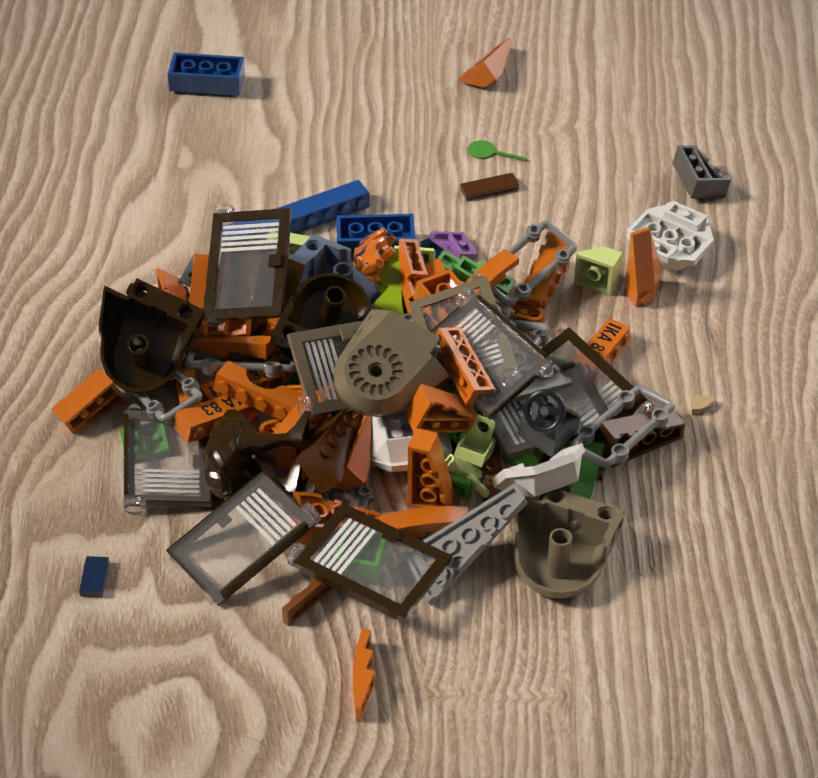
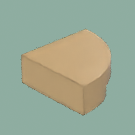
(701, 403)

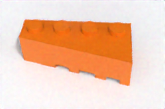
(428, 473)

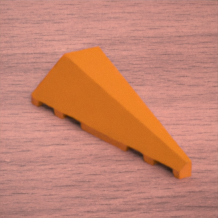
(224, 345)

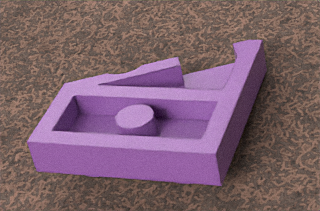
(454, 243)

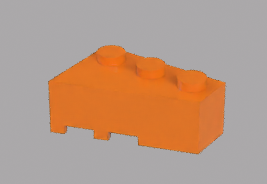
(87, 401)
(439, 411)

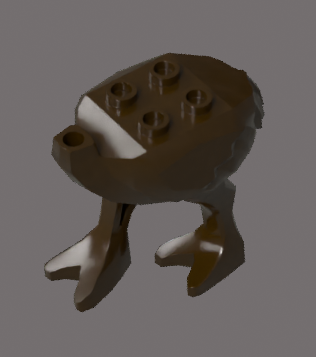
(234, 450)

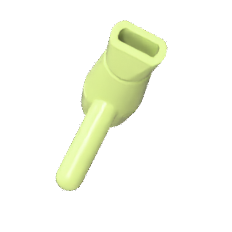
(468, 471)

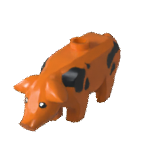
(373, 254)

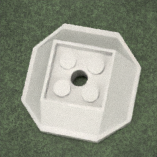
(678, 234)
(391, 439)
(558, 473)

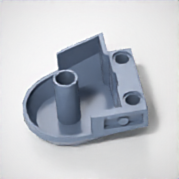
(325, 257)

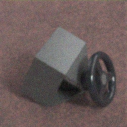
(548, 422)

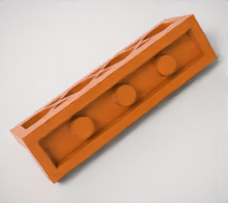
(198, 279)
(457, 367)

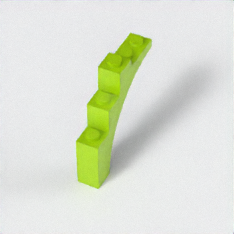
(390, 287)

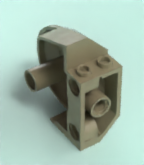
(387, 364)
(564, 542)

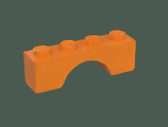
(233, 382)

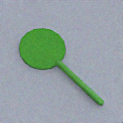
(484, 149)

